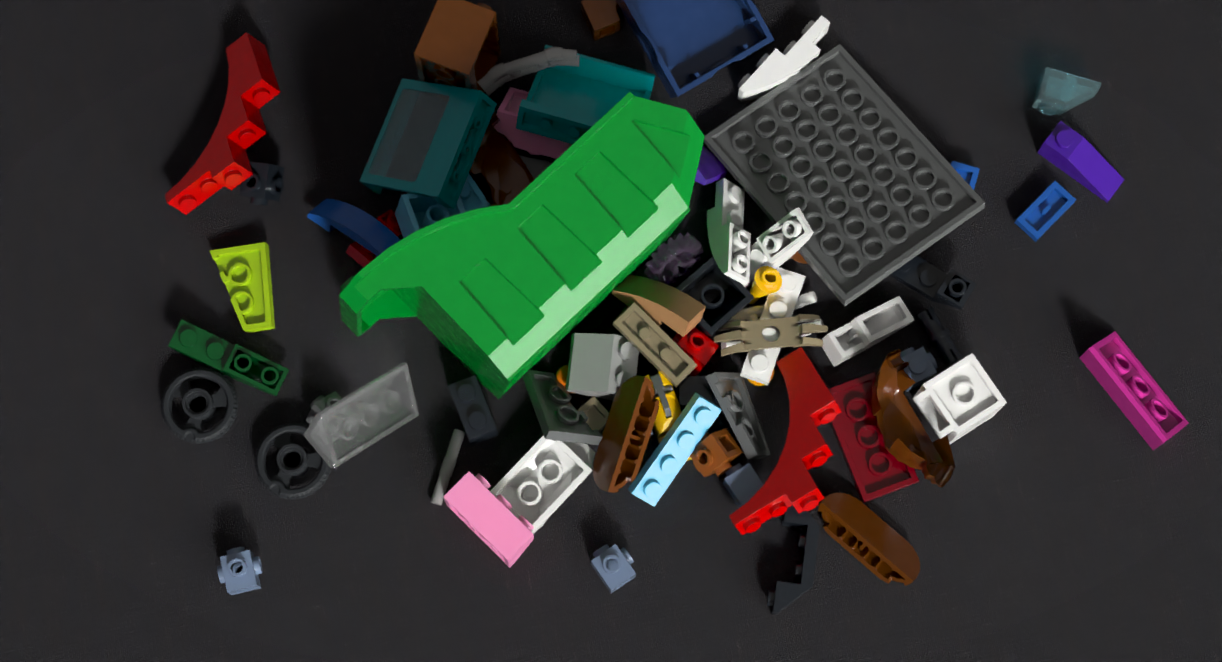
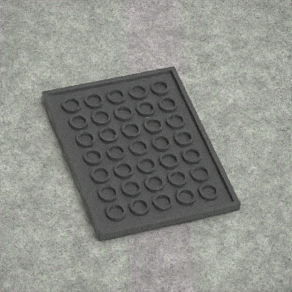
(850, 166)

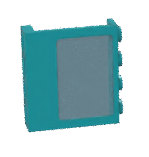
(429, 141)

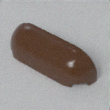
(625, 434)
(869, 539)

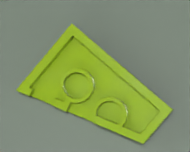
(249, 284)

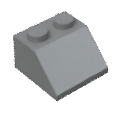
(600, 364)

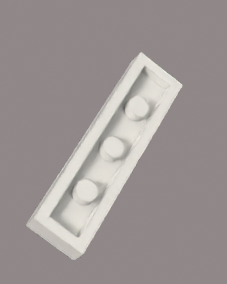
(780, 304)

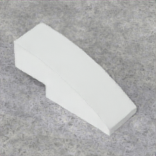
(866, 330)

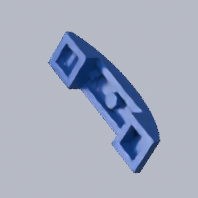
(353, 223)

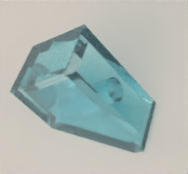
(1062, 91)

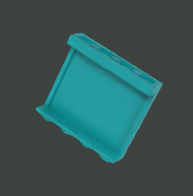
(573, 98)

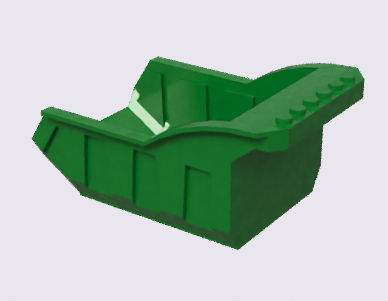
(524, 273)

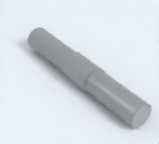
(447, 467)

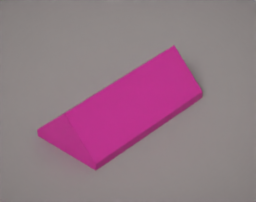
(1134, 390)

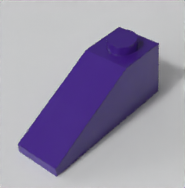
(1081, 161)

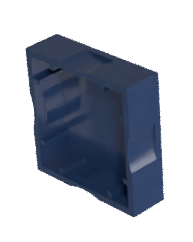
(694, 37)

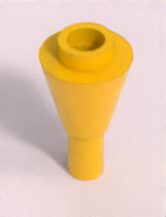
(765, 282)

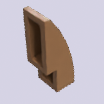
(661, 303)

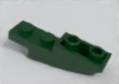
(228, 358)

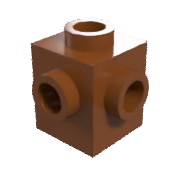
(715, 453)

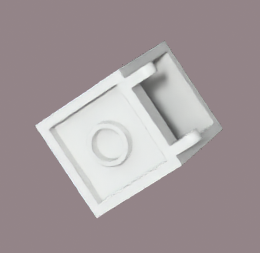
(959, 399)

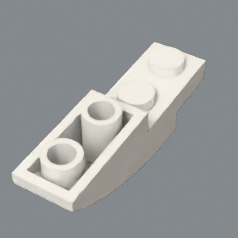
(779, 66)
(726, 235)
(779, 242)

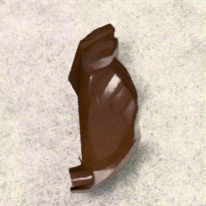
(500, 166)
(901, 428)

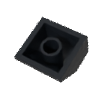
(719, 294)

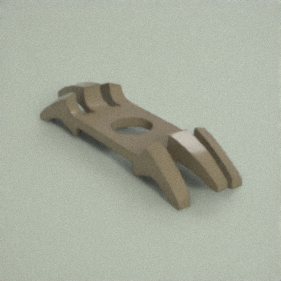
(787, 327)

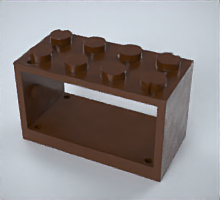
(458, 44)

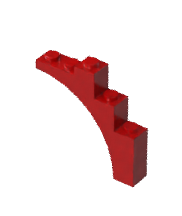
(240, 125)
(804, 448)

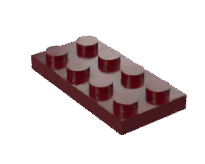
(862, 444)

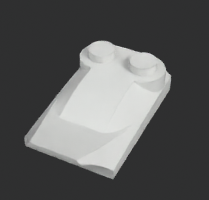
(545, 479)

